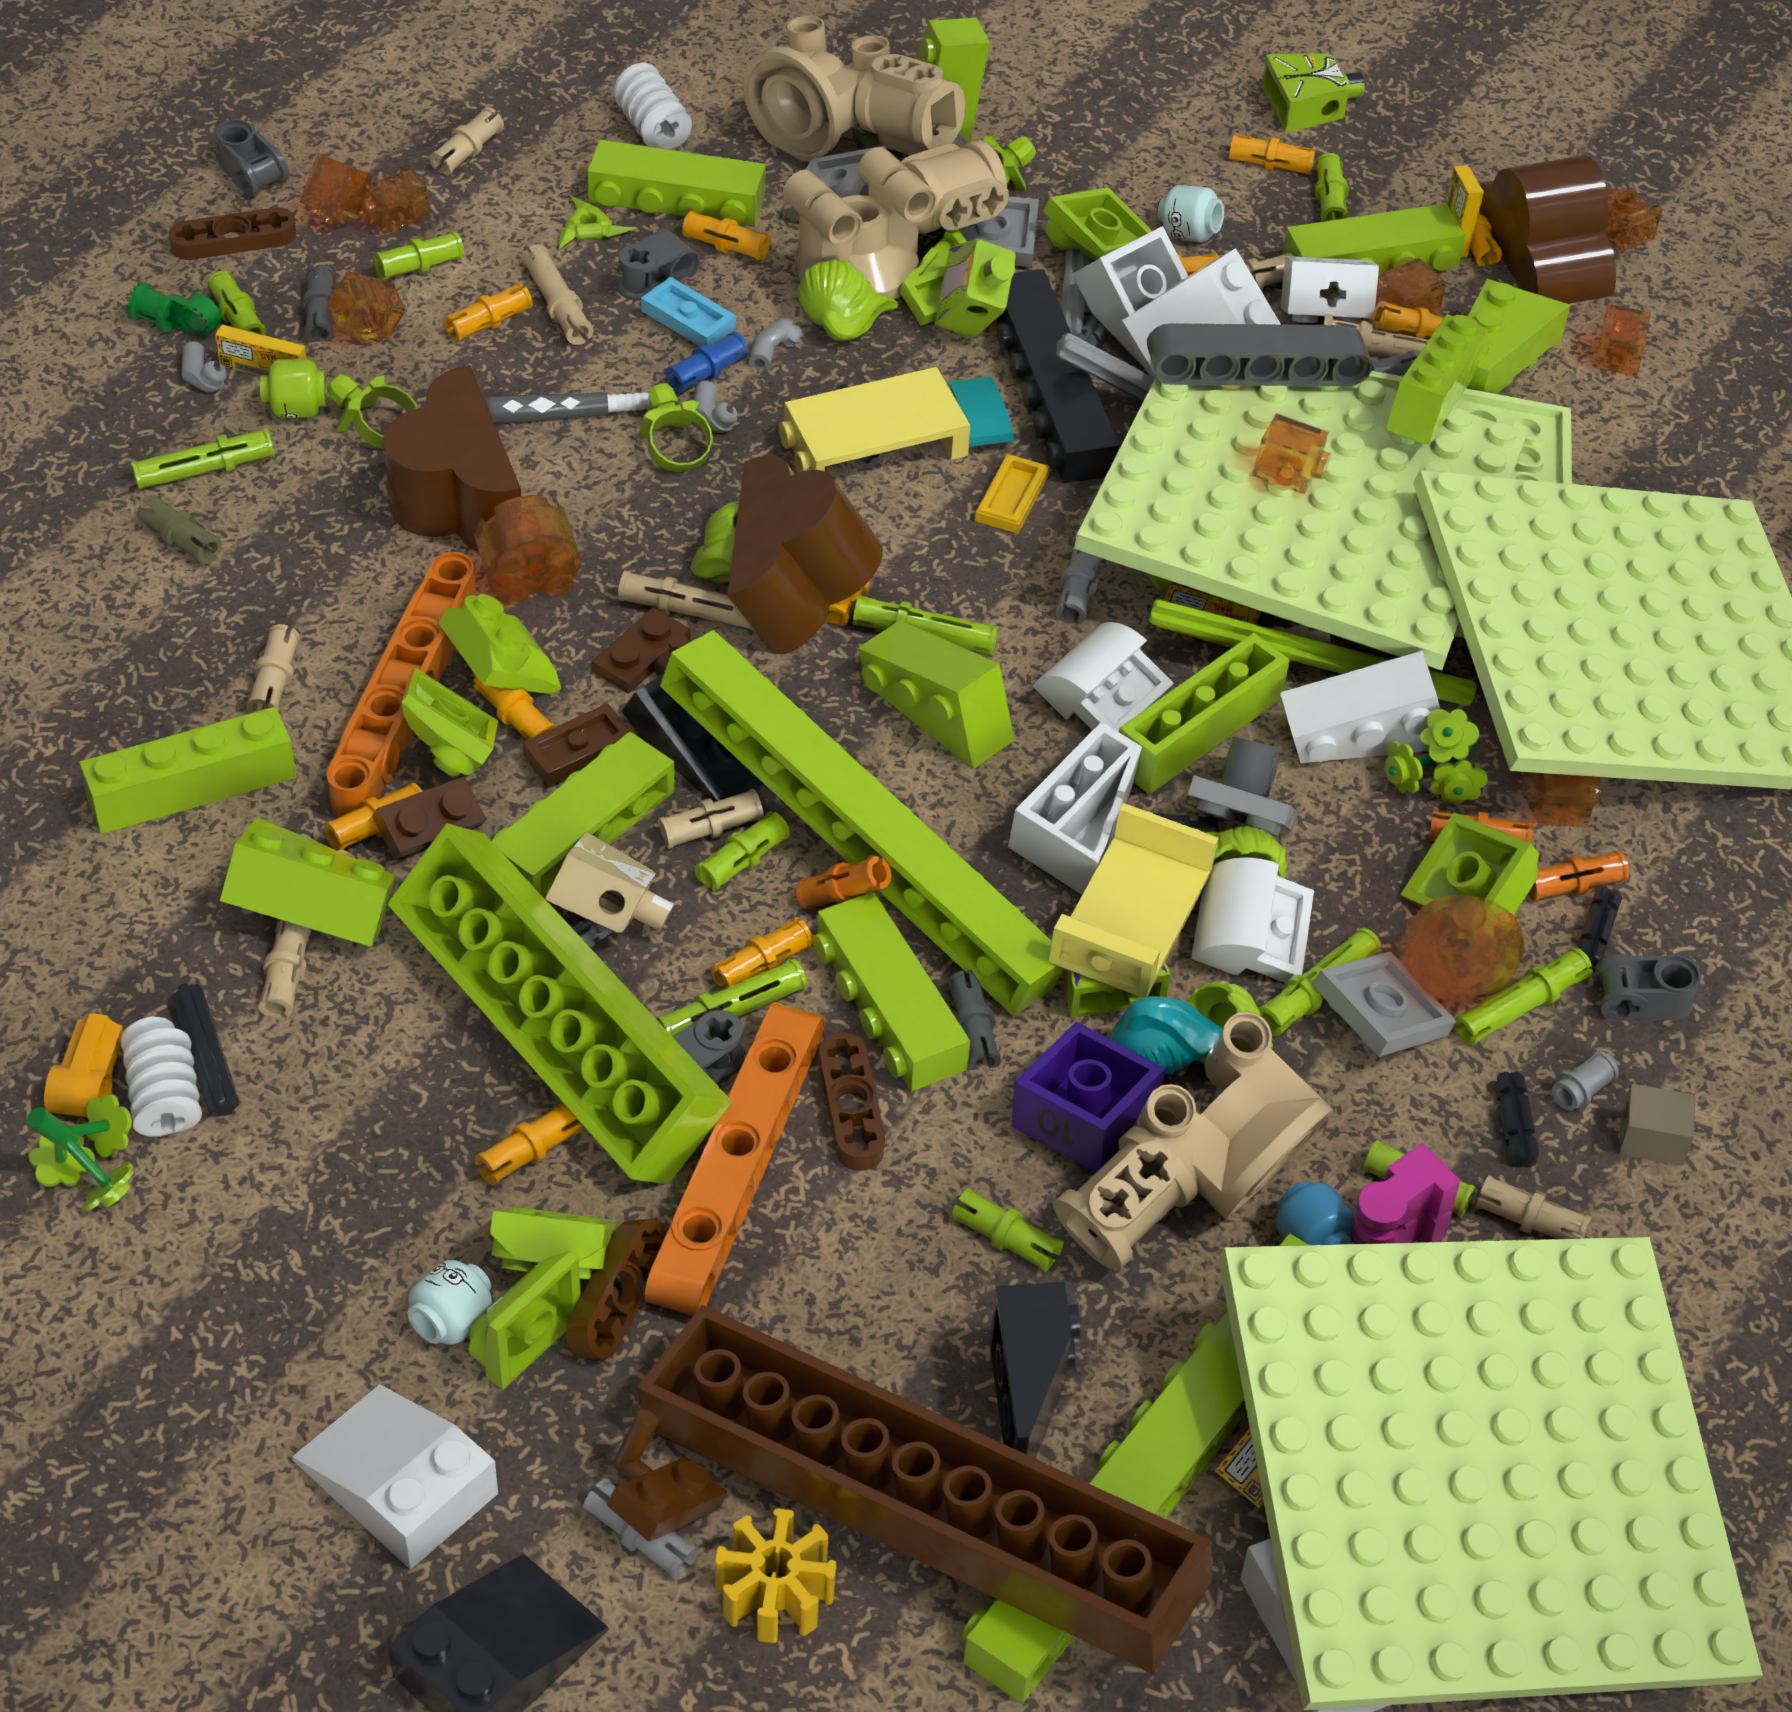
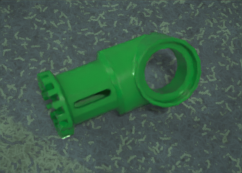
(173, 310)

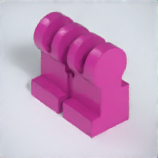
(1409, 1203)

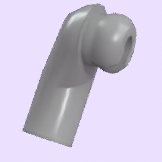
(765, 342)
(199, 373)
(716, 415)

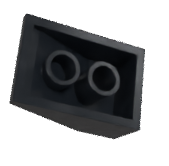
(686, 742)
(1029, 1358)
(494, 1642)

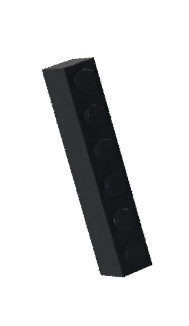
(1061, 395)

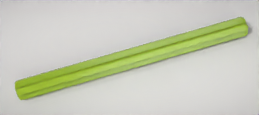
(1292, 646)

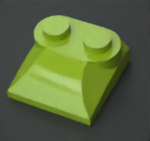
(1092, 222)
(498, 646)
(452, 727)
(1474, 862)
(534, 1235)
(526, 1318)

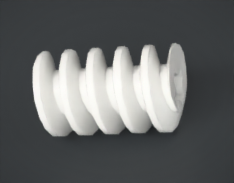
(652, 107)
(160, 1077)

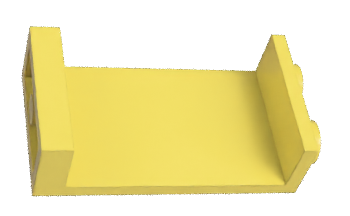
(874, 420)
(1135, 902)

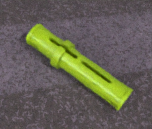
(203, 458)
(964, 633)
(782, 980)
(1538, 987)
(1300, 996)

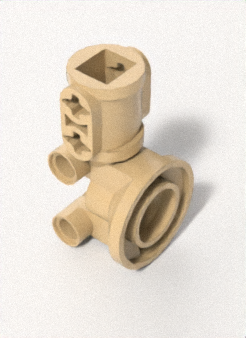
(809, 97)
(904, 198)
(1178, 1152)

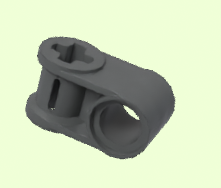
(249, 157)
(653, 262)
(1250, 766)
(1648, 988)
(713, 1053)

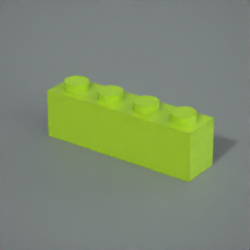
(676, 182)
(1384, 238)
(1437, 378)
(1206, 710)
(188, 769)
(600, 799)
(891, 991)

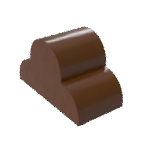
(1553, 228)
(447, 461)
(796, 551)

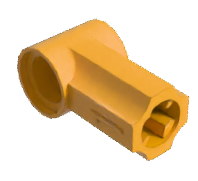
(85, 1066)

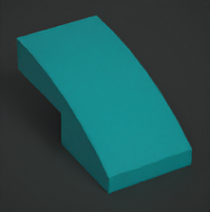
(983, 409)

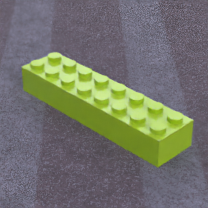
(559, 1005)

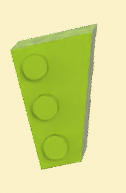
(961, 53)
(1519, 332)
(941, 689)
(307, 883)

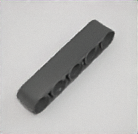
(1258, 354)

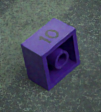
(1084, 1095)

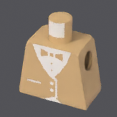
(590, 884)

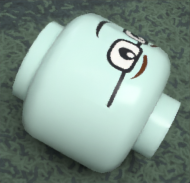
(1191, 213)
(449, 1302)

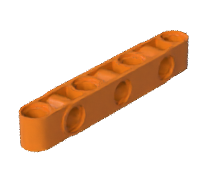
(377, 729)
(726, 1183)

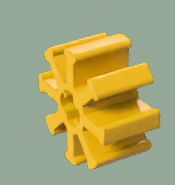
(745, 1582)

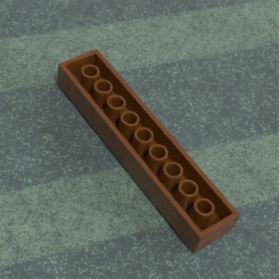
(930, 1487)

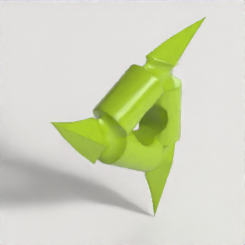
(598, 225)

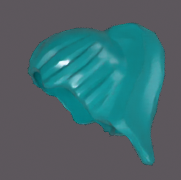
(1166, 1032)

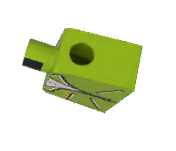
(1308, 89)

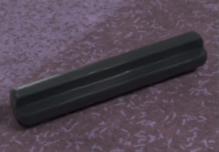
(206, 1049)

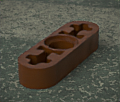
(240, 222)
(857, 1082)
(598, 1319)

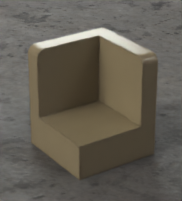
(1657, 1124)

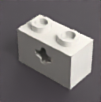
(1307, 275)

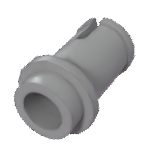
(1584, 1081)

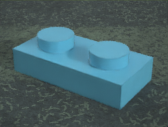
(688, 313)

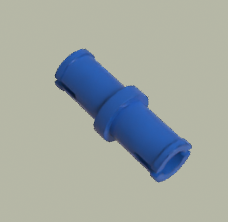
(706, 362)

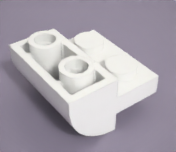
(1104, 678)
(1252, 920)

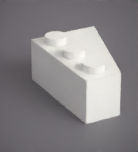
(1362, 710)
(1076, 808)

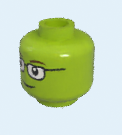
(294, 388)

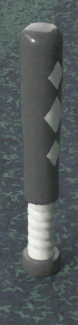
(559, 406)

